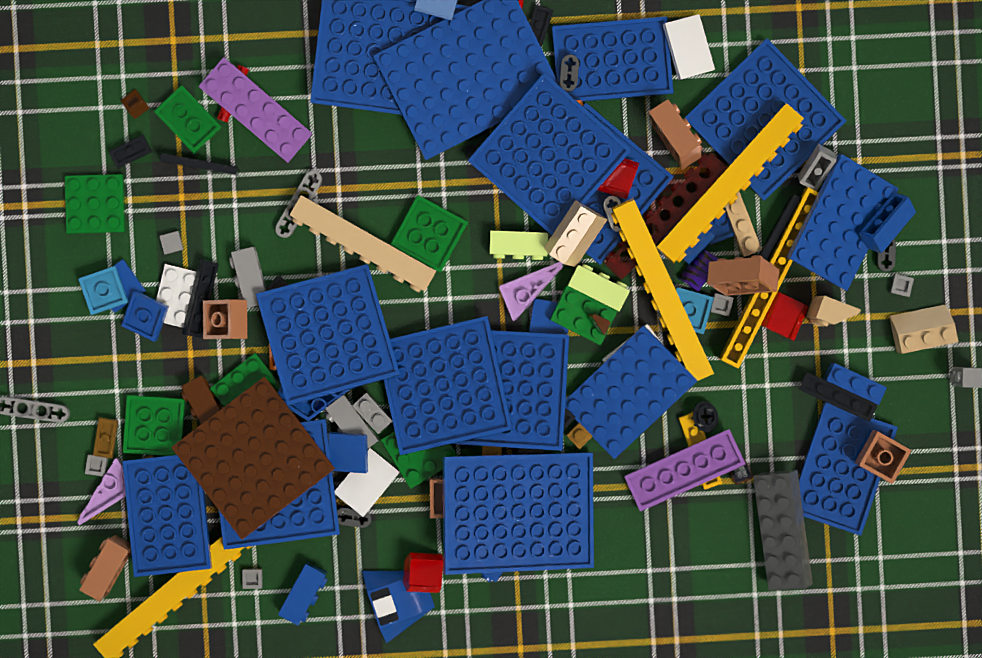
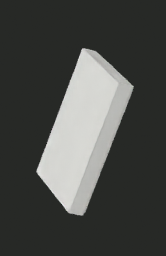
(688, 47)
(362, 489)

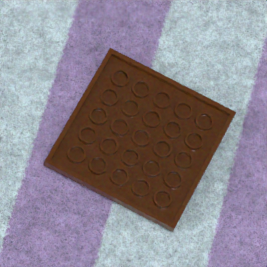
(253, 458)

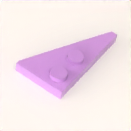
(522, 291)
(107, 493)

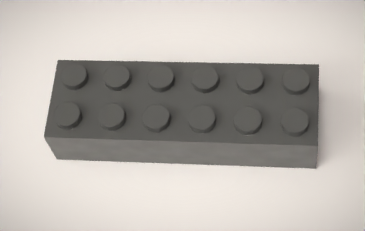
(783, 530)

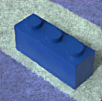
(887, 222)
(854, 383)
(303, 594)

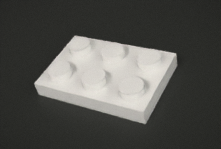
(176, 292)

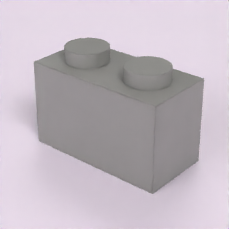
(817, 167)
(966, 377)
(372, 412)

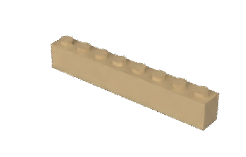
(363, 243)

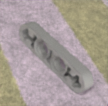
(315, 186)
(32, 409)

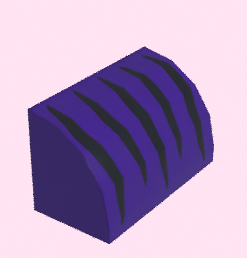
(697, 271)

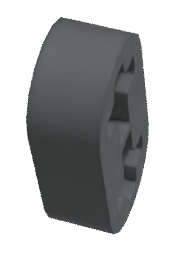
(564, 72)
(891, 254)
(353, 522)

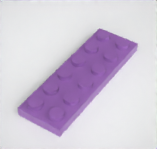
(255, 110)
(684, 470)

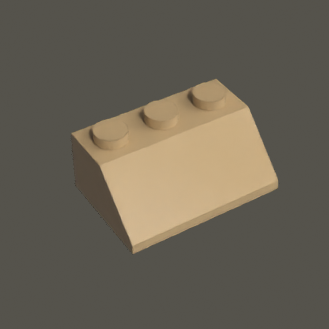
(575, 234)
(828, 311)
(923, 329)

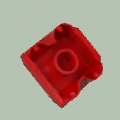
(620, 179)
(784, 316)
(423, 572)

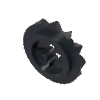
(707, 409)

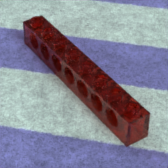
(715, 170)

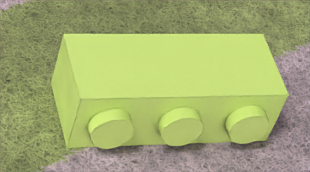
(518, 244)
(599, 287)

